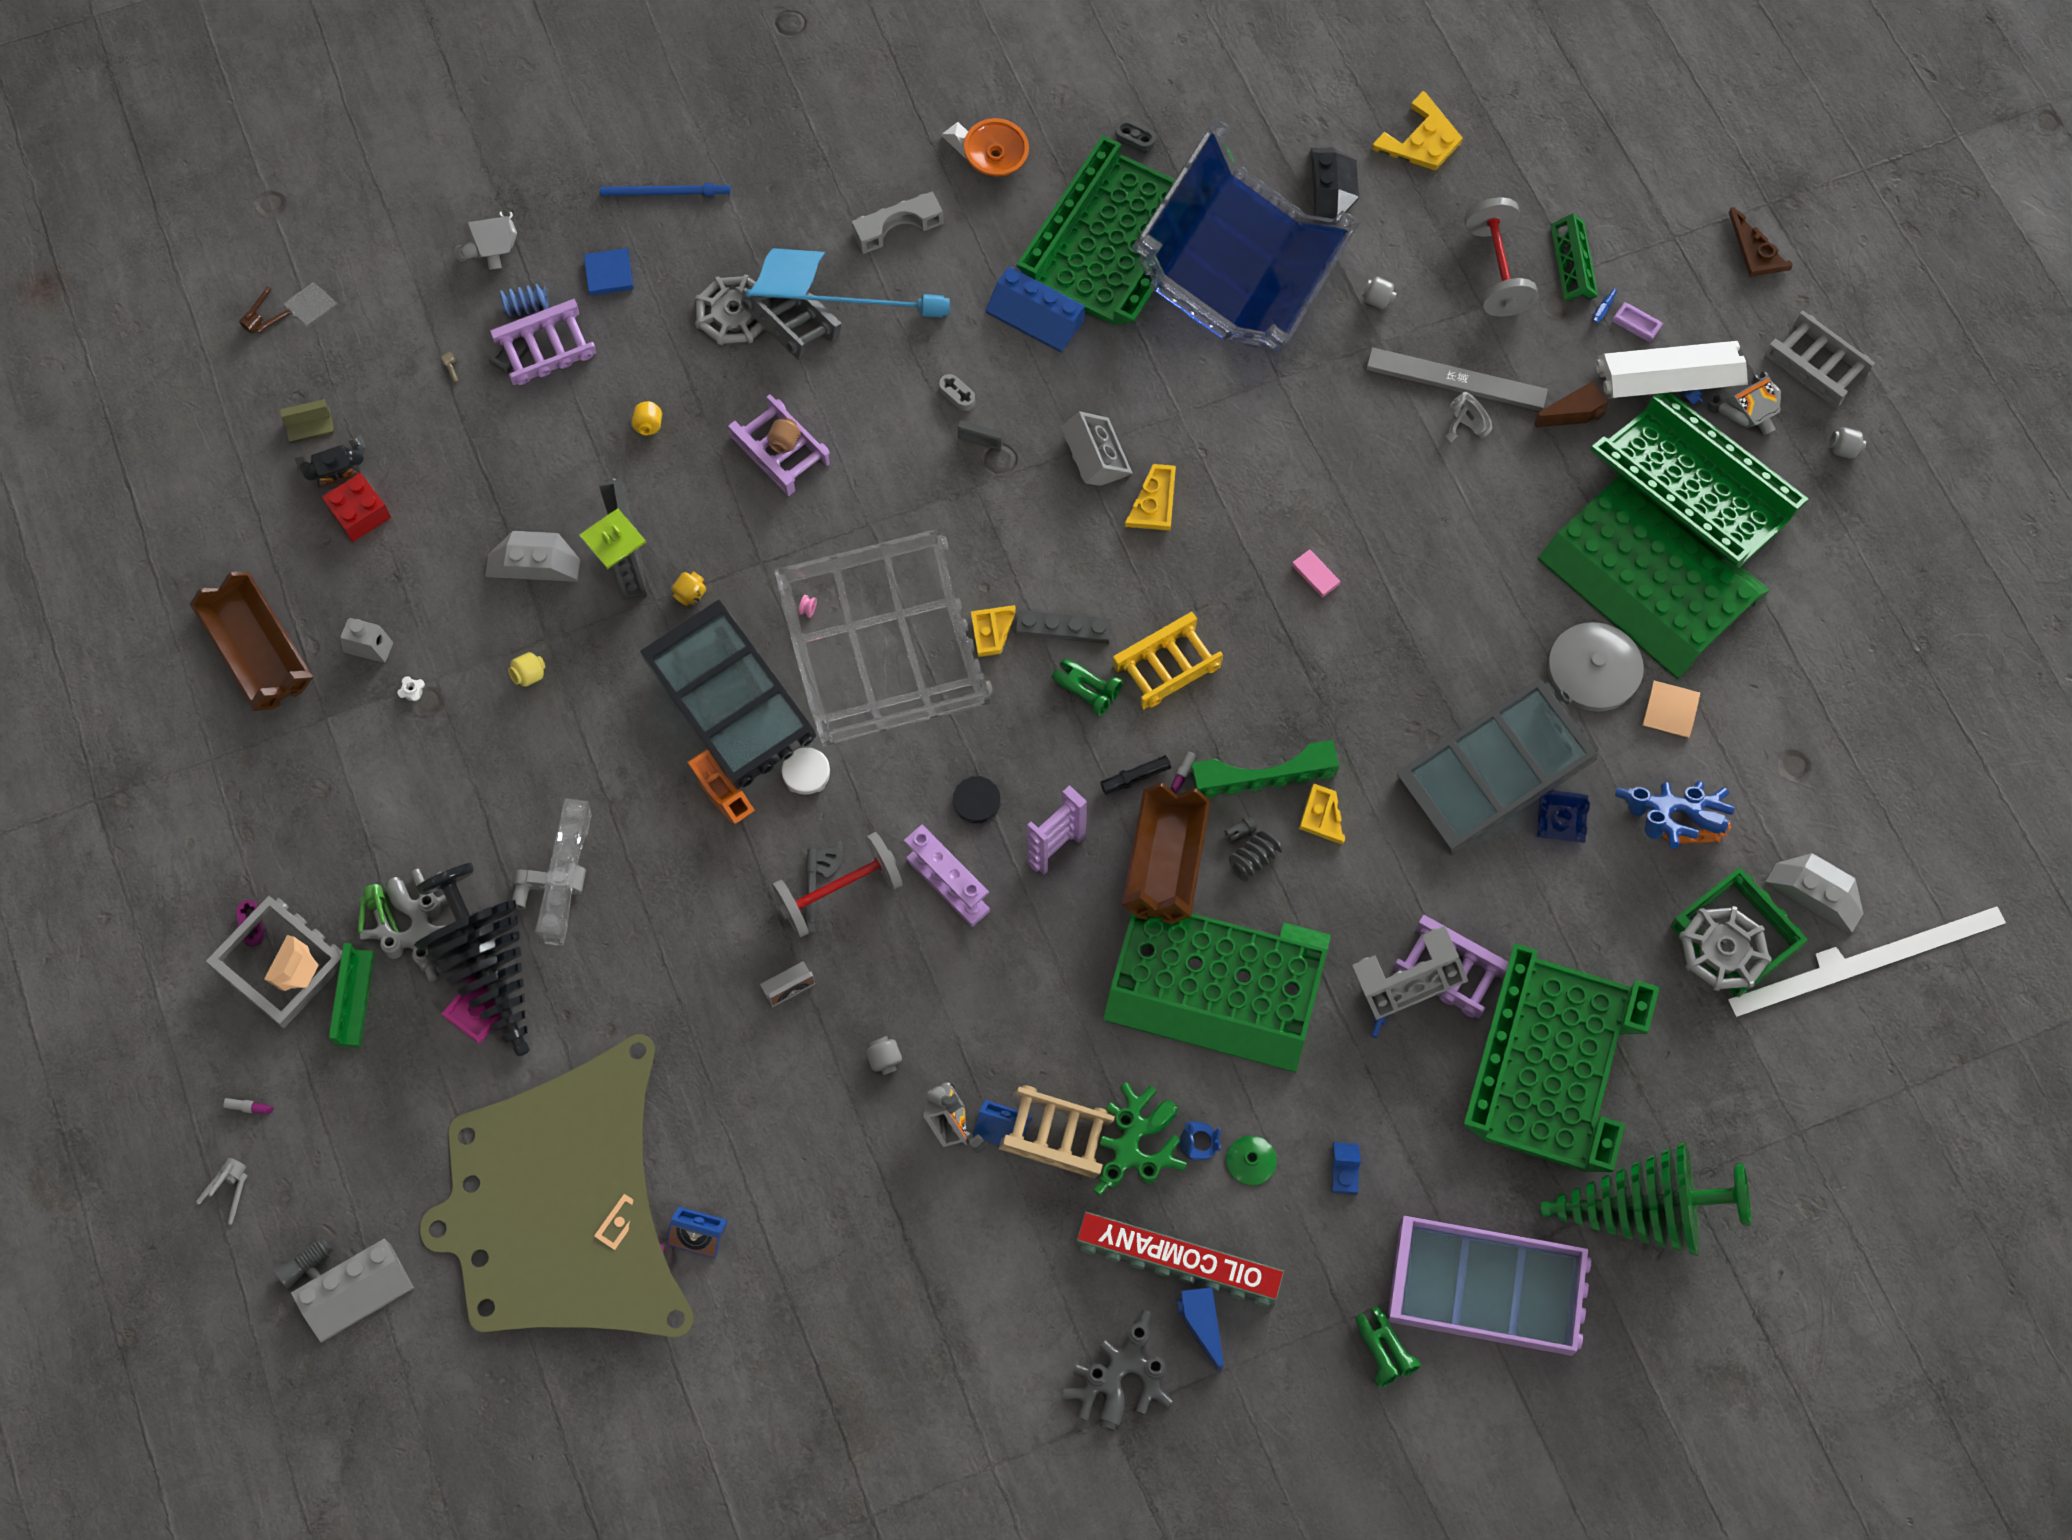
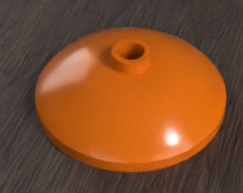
(996, 138)

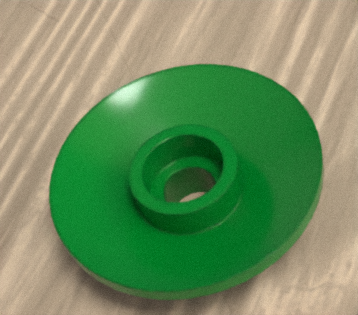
(1251, 1172)

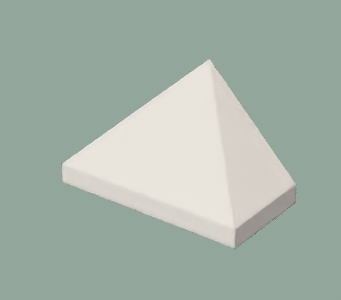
(955, 136)

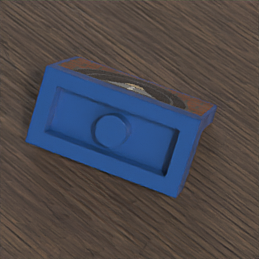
(696, 1232)

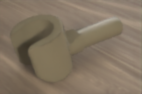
(448, 360)

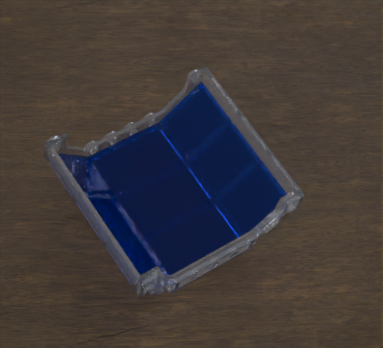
(1238, 249)

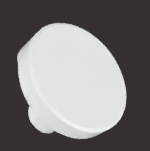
(806, 771)

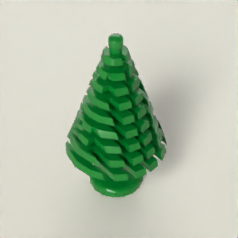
(1658, 1202)

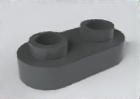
(1136, 135)

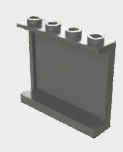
(629, 569)

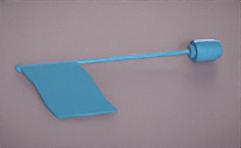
(792, 272)

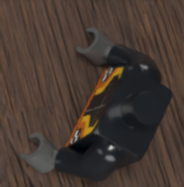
(333, 463)

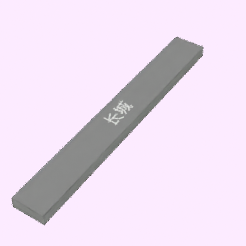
(1457, 379)

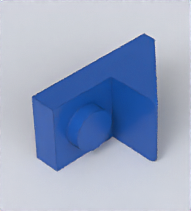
(1345, 1168)

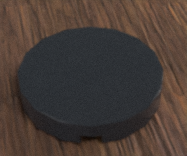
(976, 799)

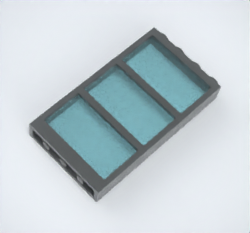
(1497, 765)

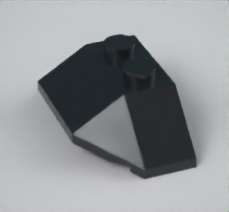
(1333, 181)

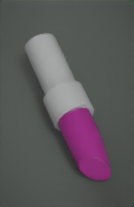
(1183, 772)
(247, 1106)

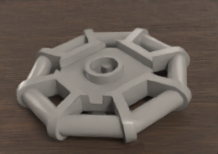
(721, 313)
(1723, 961)

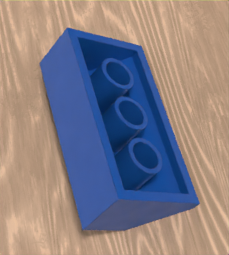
(1035, 309)

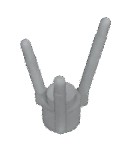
(230, 1172)

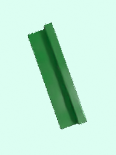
(1581, 257)
(351, 997)

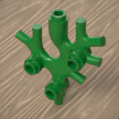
(1126, 1147)

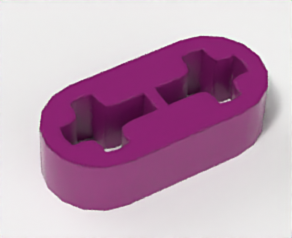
(241, 917)

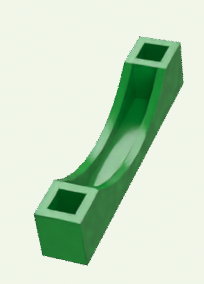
(1217, 778)

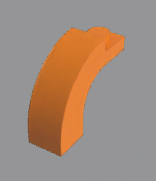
(719, 789)

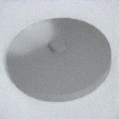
(1596, 666)

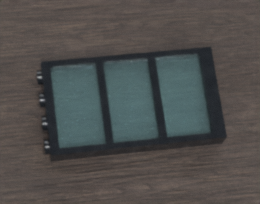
(728, 694)

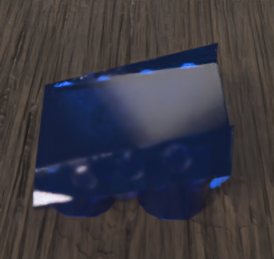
(1563, 816)

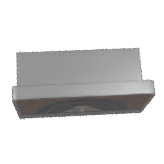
(788, 984)

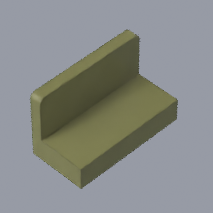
(307, 421)

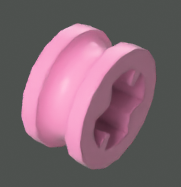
(807, 606)

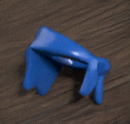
(1187, 1140)

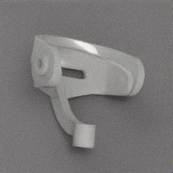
(1480, 424)

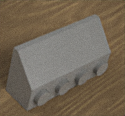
(352, 1290)

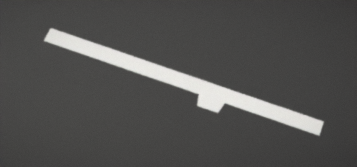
(1835, 967)

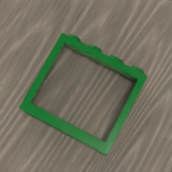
(1762, 902)

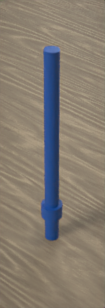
(707, 189)

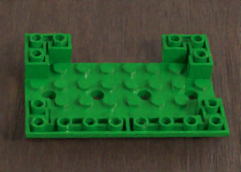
(1209, 1003)

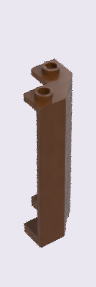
(251, 641)
(1166, 854)

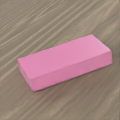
(1316, 573)

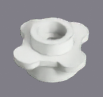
(412, 695)

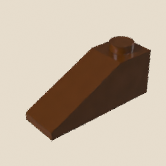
(1576, 408)

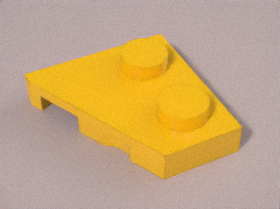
(992, 629)

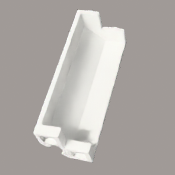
(1672, 369)

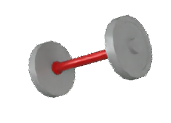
(1491, 219)
(883, 861)

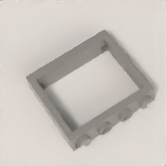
(285, 1016)

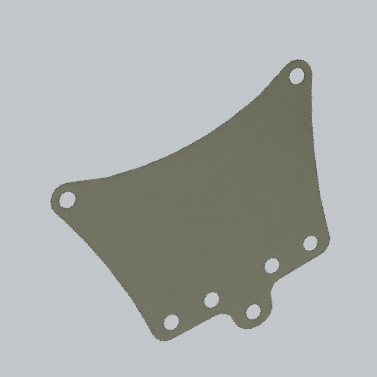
(548, 1181)

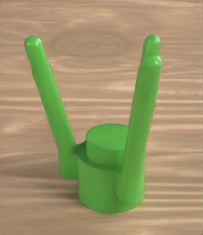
(375, 900)

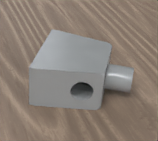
(361, 640)

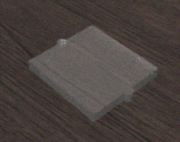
(310, 304)

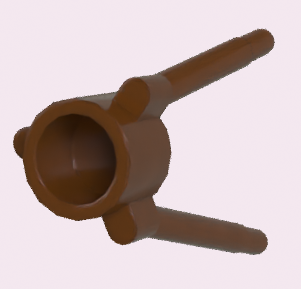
(252, 320)

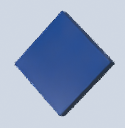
(608, 271)

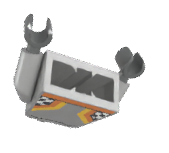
(1752, 405)
(947, 1118)

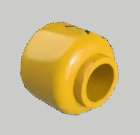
(646, 418)
(688, 588)

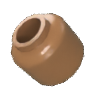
(783, 435)

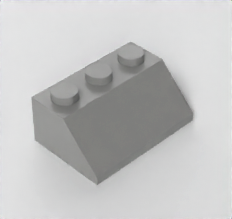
(1095, 449)

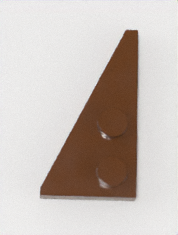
(1757, 251)

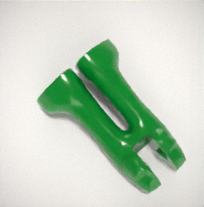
(1079, 674)
(1386, 1371)

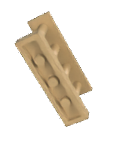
(1039, 1150)

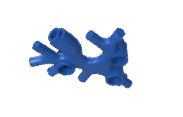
(1692, 804)

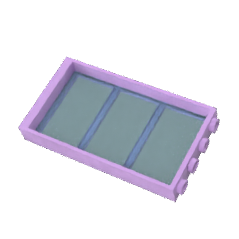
(1489, 1286)

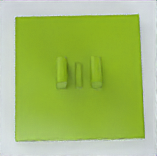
(612, 538)

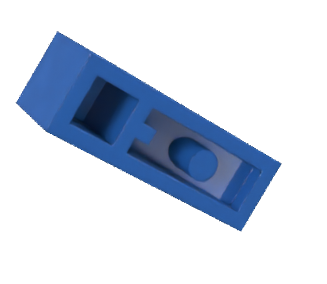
(1201, 1320)

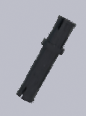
(1129, 777)

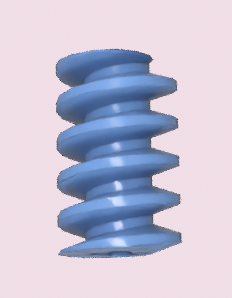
(524, 300)

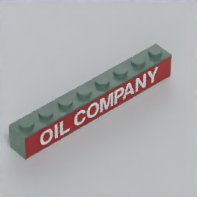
(1179, 1258)

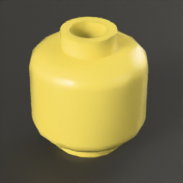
(526, 669)

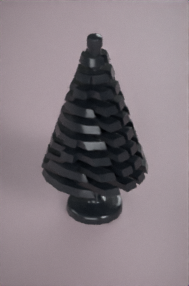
(470, 933)

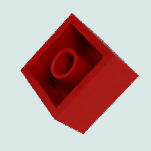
(356, 507)

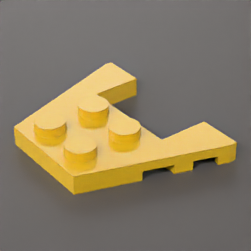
(1429, 142)

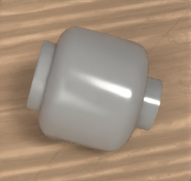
(1379, 293)
(1847, 443)
(883, 1055)

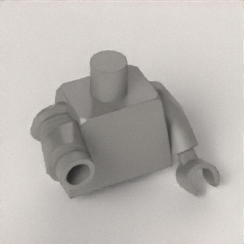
(487, 240)

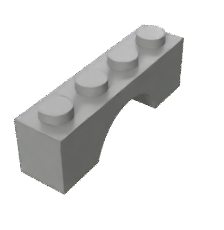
(920, 211)

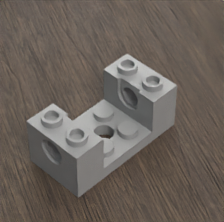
(1414, 984)

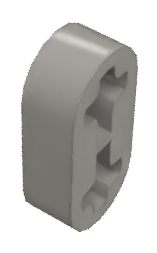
(953, 395)

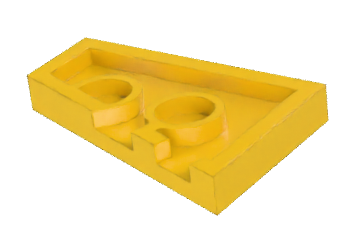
(1155, 500)

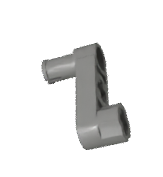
(529, 879)

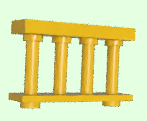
(1166, 638)

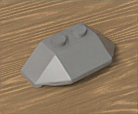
(533, 557)
(1819, 889)

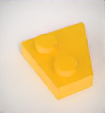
(1322, 815)

